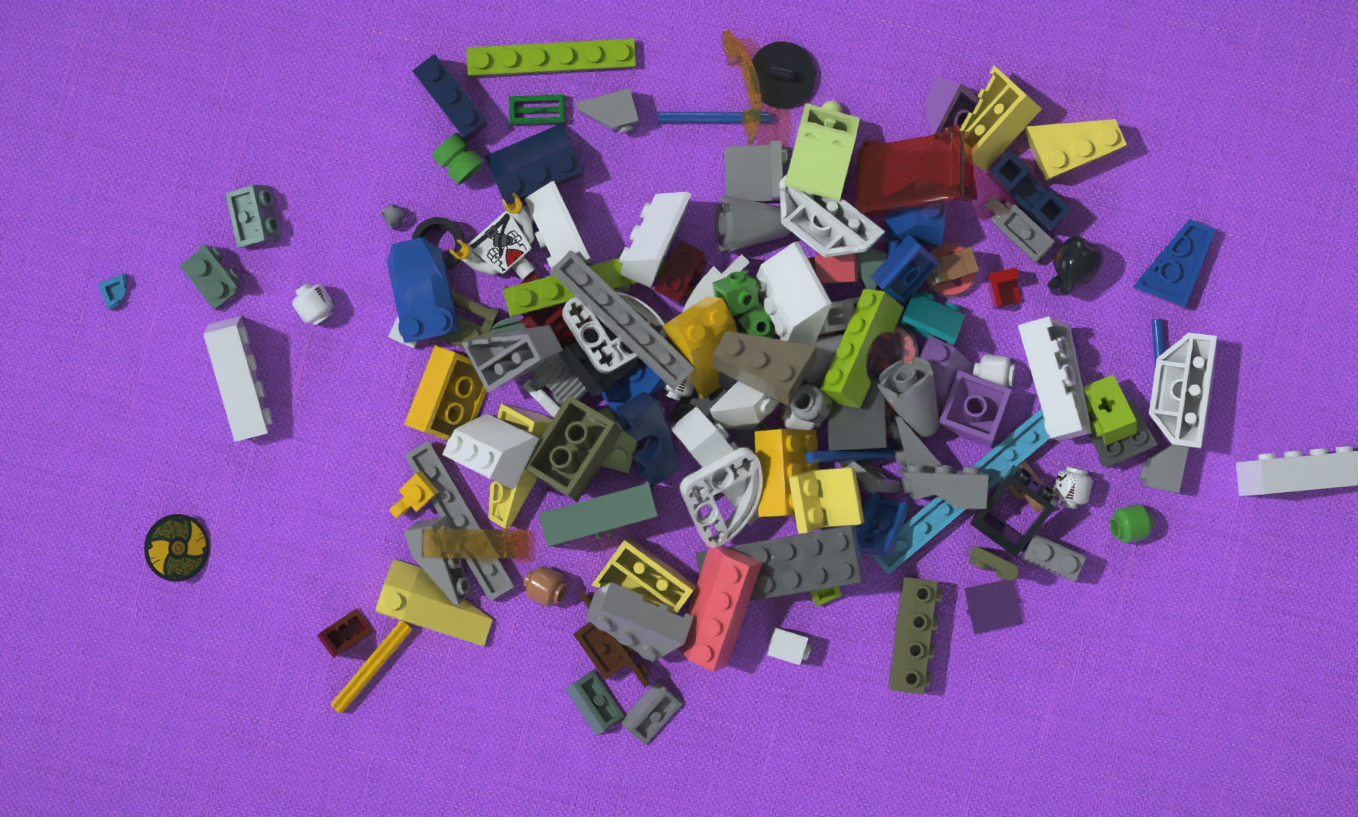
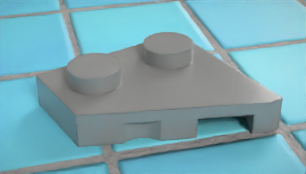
(872, 478)

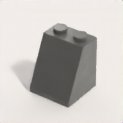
(860, 427)

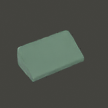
(595, 702)

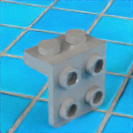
(755, 171)

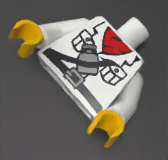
(501, 244)

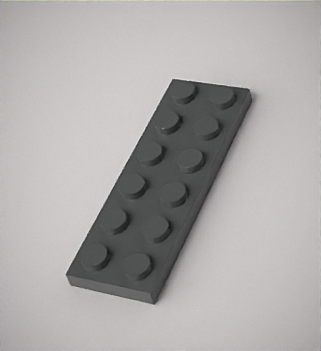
(803, 562)

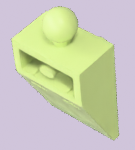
(822, 150)

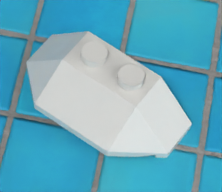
(825, 223)
(1184, 389)
(742, 408)

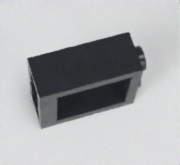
(1000, 532)

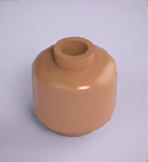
(545, 586)

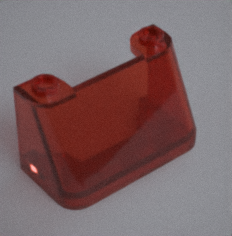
(914, 172)

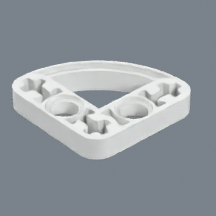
(611, 348)
(708, 488)

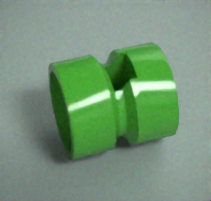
(459, 161)

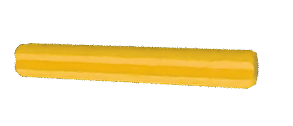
(371, 666)

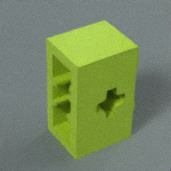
(1119, 420)

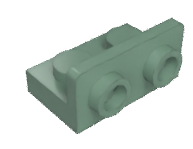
(252, 215)
(211, 276)

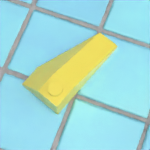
(504, 501)
(417, 600)

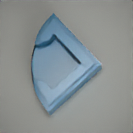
(114, 290)

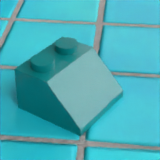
(932, 319)

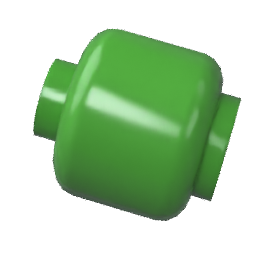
(1131, 523)

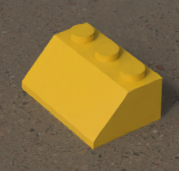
(447, 395)

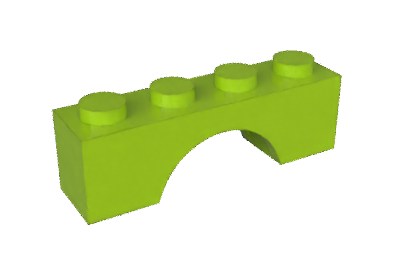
(847, 375)

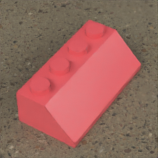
(719, 606)

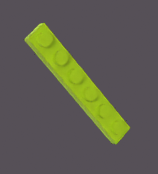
(551, 57)
(551, 292)

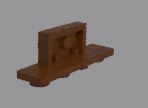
(606, 651)

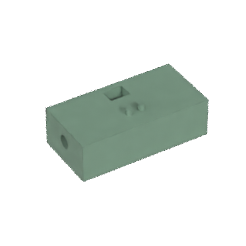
(598, 515)

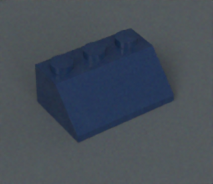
(534, 163)

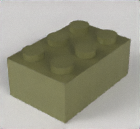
(573, 448)

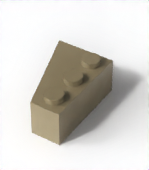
(765, 363)

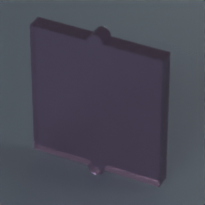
(993, 606)

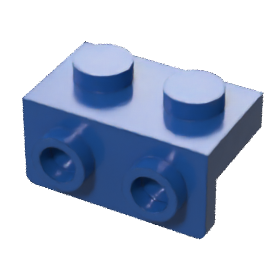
(881, 524)

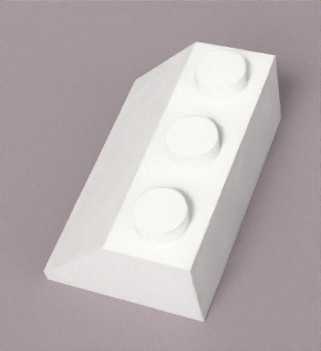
(554, 225)
(653, 237)
(793, 295)
(492, 449)

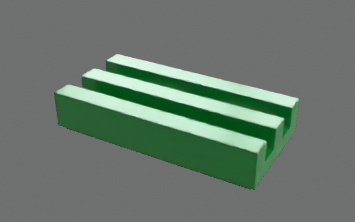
(528, 110)

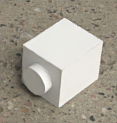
(788, 646)

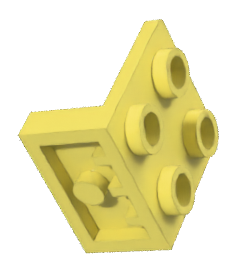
(826, 499)

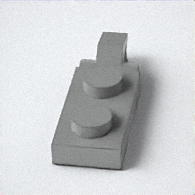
(1019, 229)

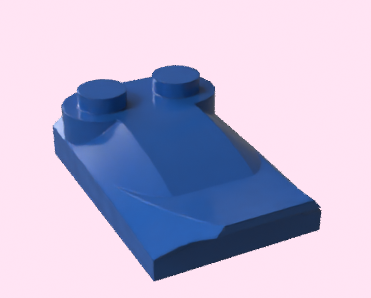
(421, 290)

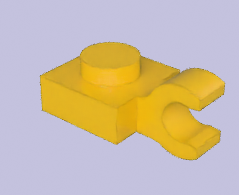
(416, 494)

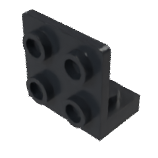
(580, 365)

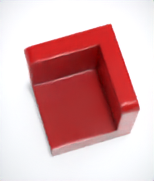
(1004, 287)

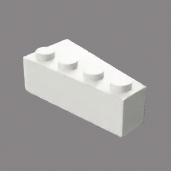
(1056, 377)
(237, 378)
(707, 445)
(1298, 472)

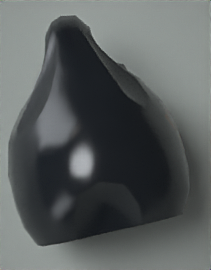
(1075, 264)

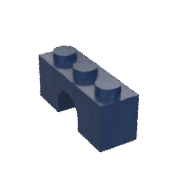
(450, 97)
(1026, 192)
(658, 455)

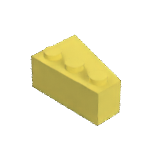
(998, 118)
(1072, 145)
(645, 574)

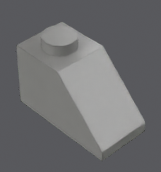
(611, 111)
(1165, 469)

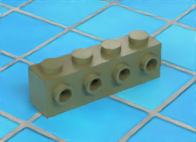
(913, 635)

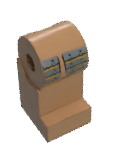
(954, 267)

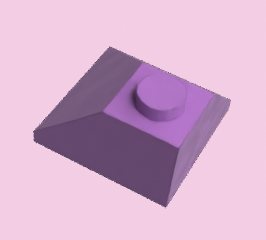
(948, 104)
(945, 364)
(975, 408)

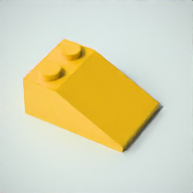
(697, 335)

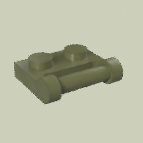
(467, 328)
(984, 559)

